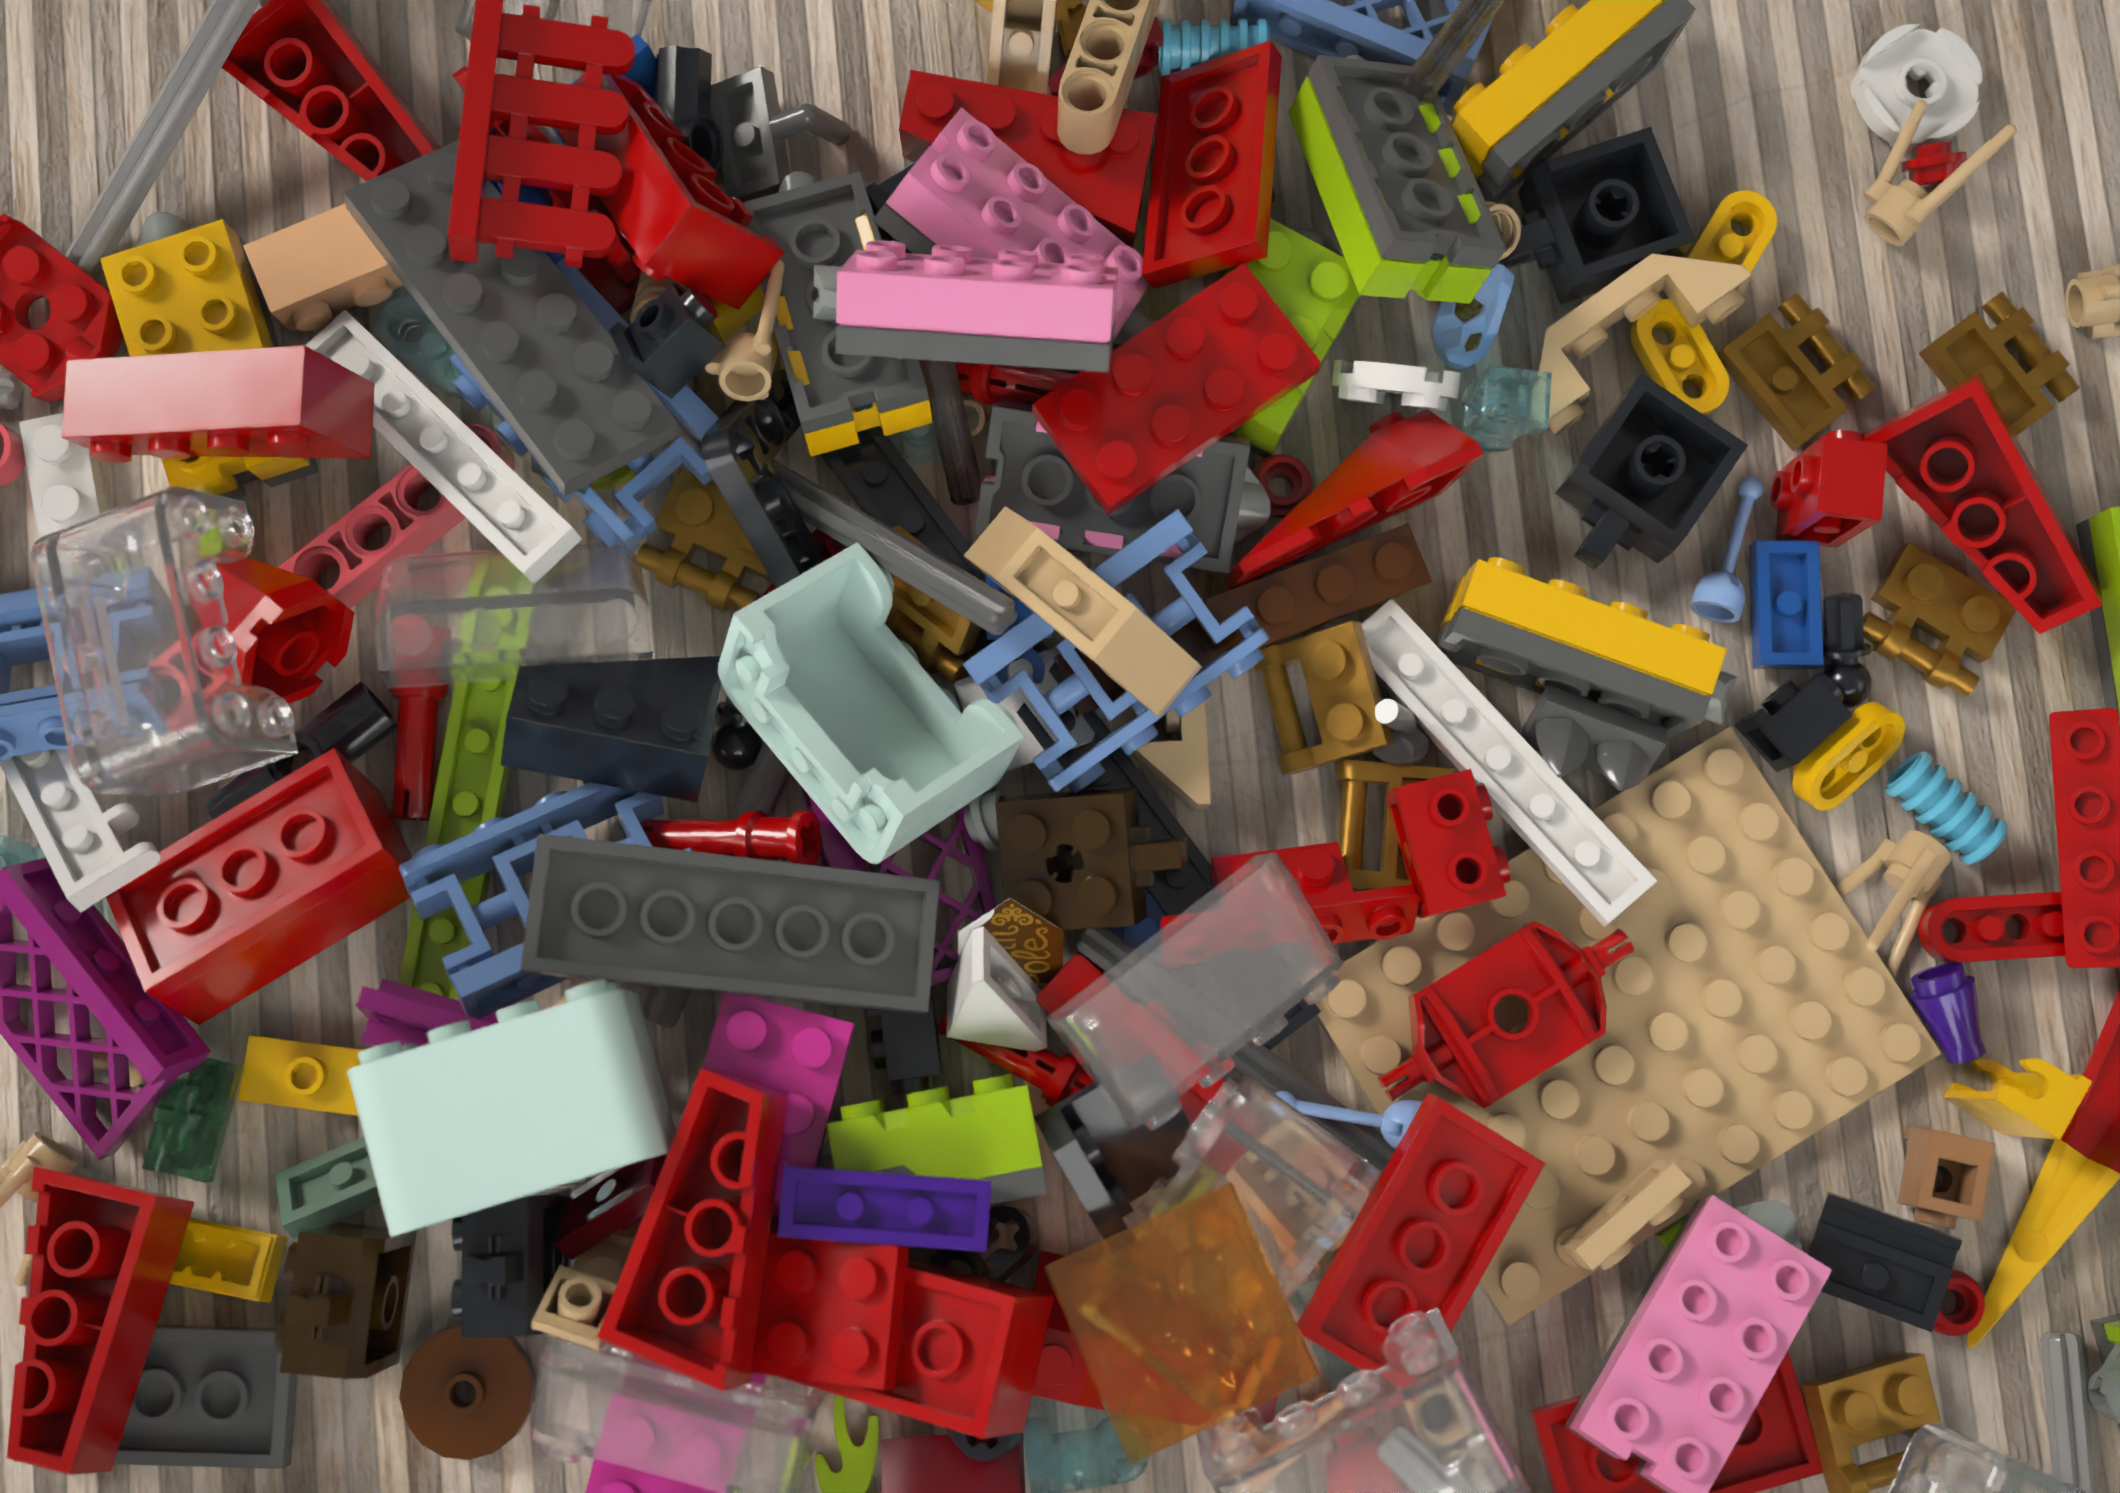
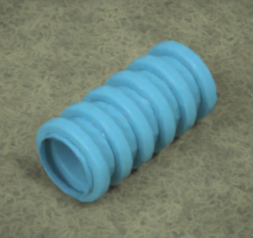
(1194, 44)
(1946, 808)

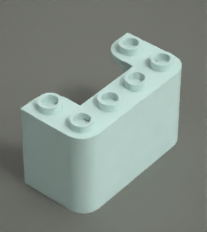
(857, 709)
(511, 1105)

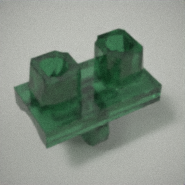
(193, 1121)

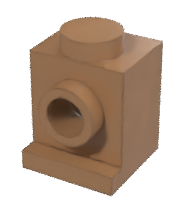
(1964, 1171)

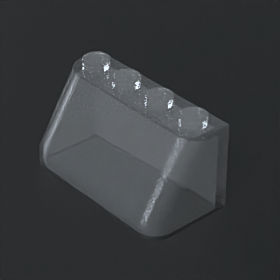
(482, 618)
(1200, 992)

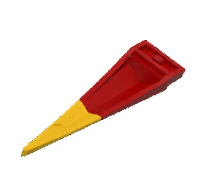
(2070, 1184)

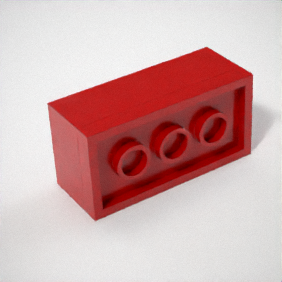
(262, 888)
(963, 1352)

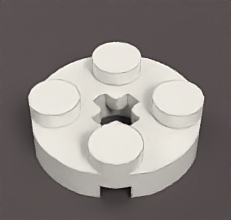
(1939, 58)
(1374, 379)

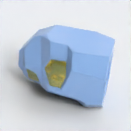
(1467, 331)

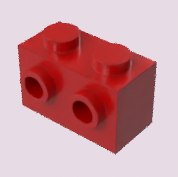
(1830, 490)
(1448, 843)

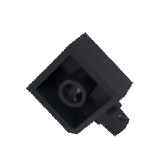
(1570, 210)
(1623, 499)
(506, 1264)

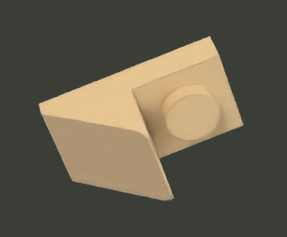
(1022, 44)
(1184, 762)

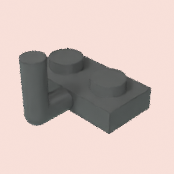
(756, 132)

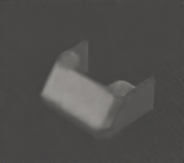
(670, 1425)

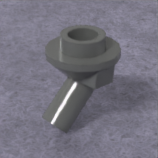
(1410, 740)

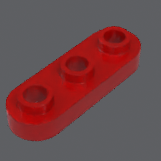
(1982, 928)

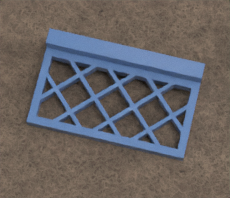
(1342, 31)

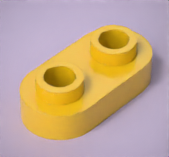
(1721, 244)
(1684, 359)
(1848, 756)

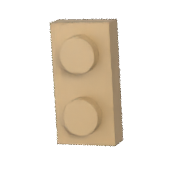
(1647, 1198)

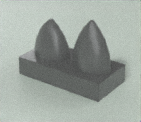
(1593, 736)

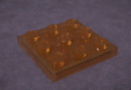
(1181, 1322)

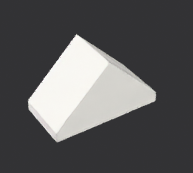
(993, 998)

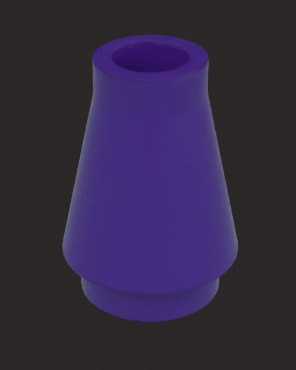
(1950, 1010)

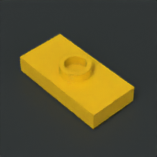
(298, 1075)
(229, 1260)

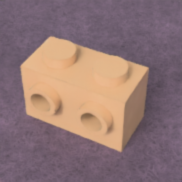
(319, 270)

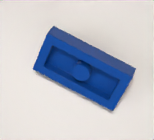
(1785, 605)

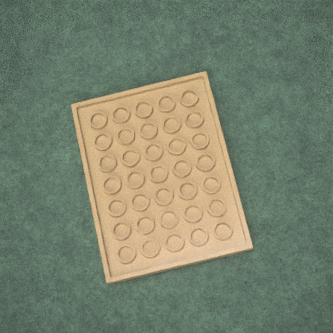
(1724, 1029)

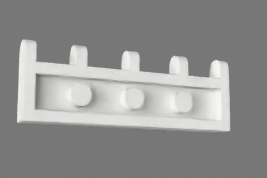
(76, 829)

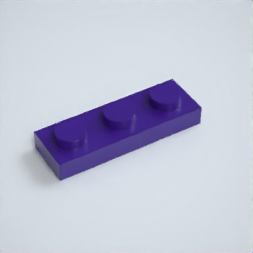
(885, 1208)

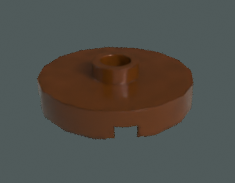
(503, 1398)

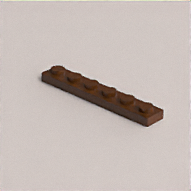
(1296, 599)

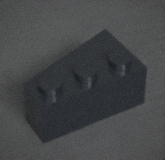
(616, 723)

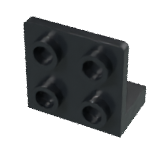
(1106, 1157)

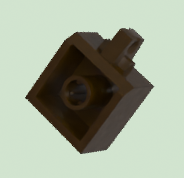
(1114, 851)
(345, 1301)

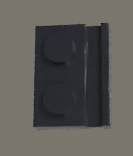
(1883, 1260)

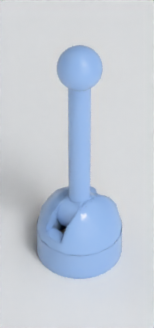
(1720, 593)
(1392, 1122)

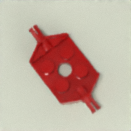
(80, 319)
(1456, 1027)

